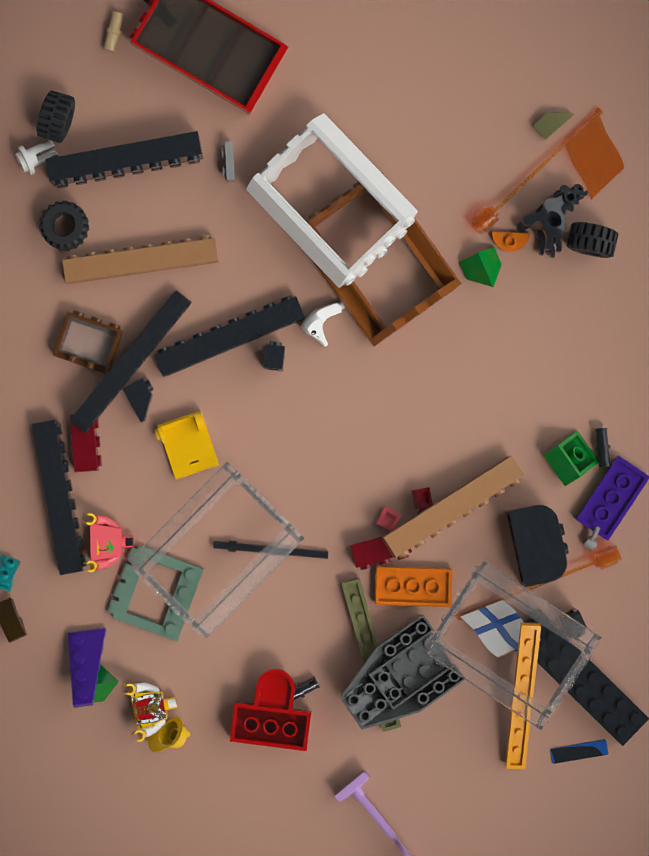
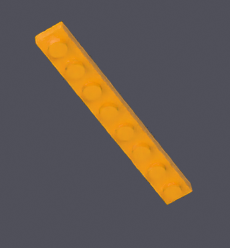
(525, 681)

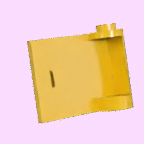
(186, 442)

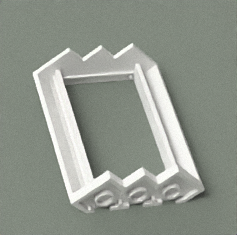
(361, 169)

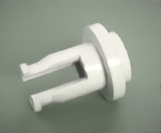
(27, 158)

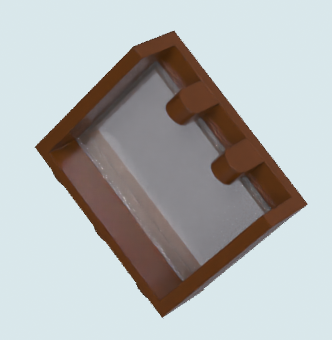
(88, 342)

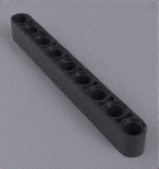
(130, 361)

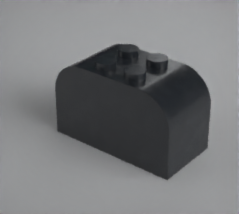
(538, 544)

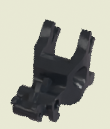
(550, 219)

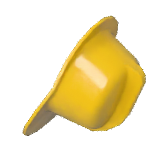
(171, 735)

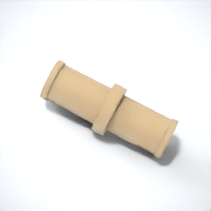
(113, 31)

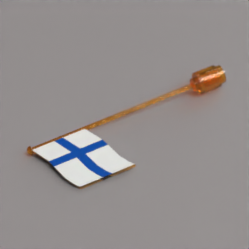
(499, 623)

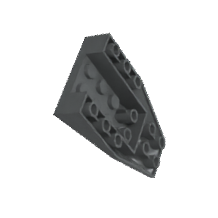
(398, 678)

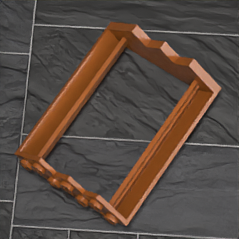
(422, 249)

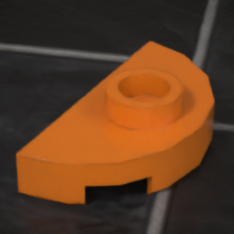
(510, 241)

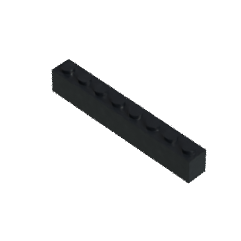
(230, 336)
(58, 497)

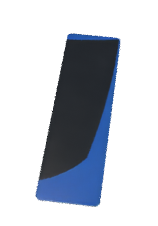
(579, 751)

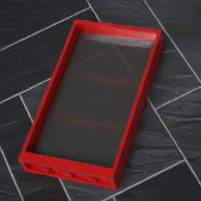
(210, 48)

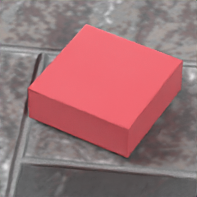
(388, 519)

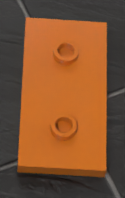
(413, 586)

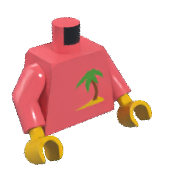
(105, 542)

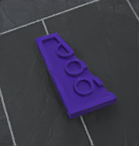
(85, 659)

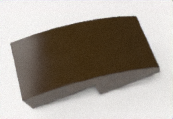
(10, 621)

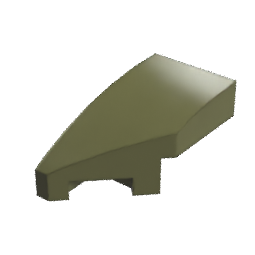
(551, 122)

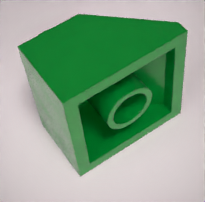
(571, 458)

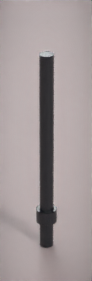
(233, 546)

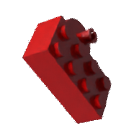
(271, 717)

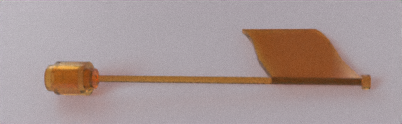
(592, 156)

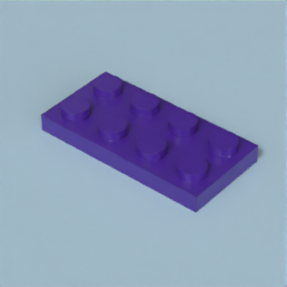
(613, 497)

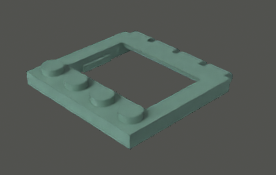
(183, 594)

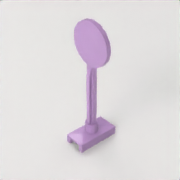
(355, 790)

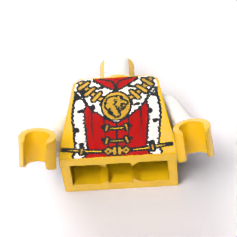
(149, 708)

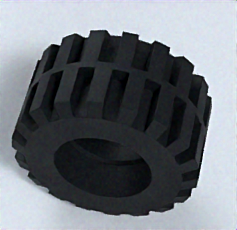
(55, 116)
(50, 216)
(592, 239)

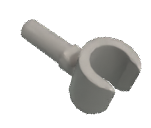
(590, 544)

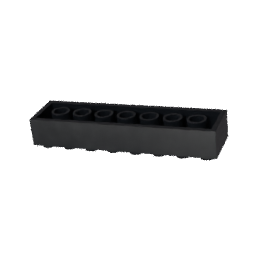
(124, 159)
(592, 687)

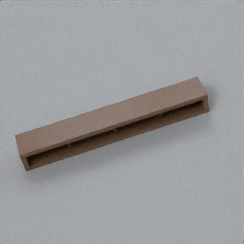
(140, 261)
(452, 506)

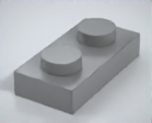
(228, 170)

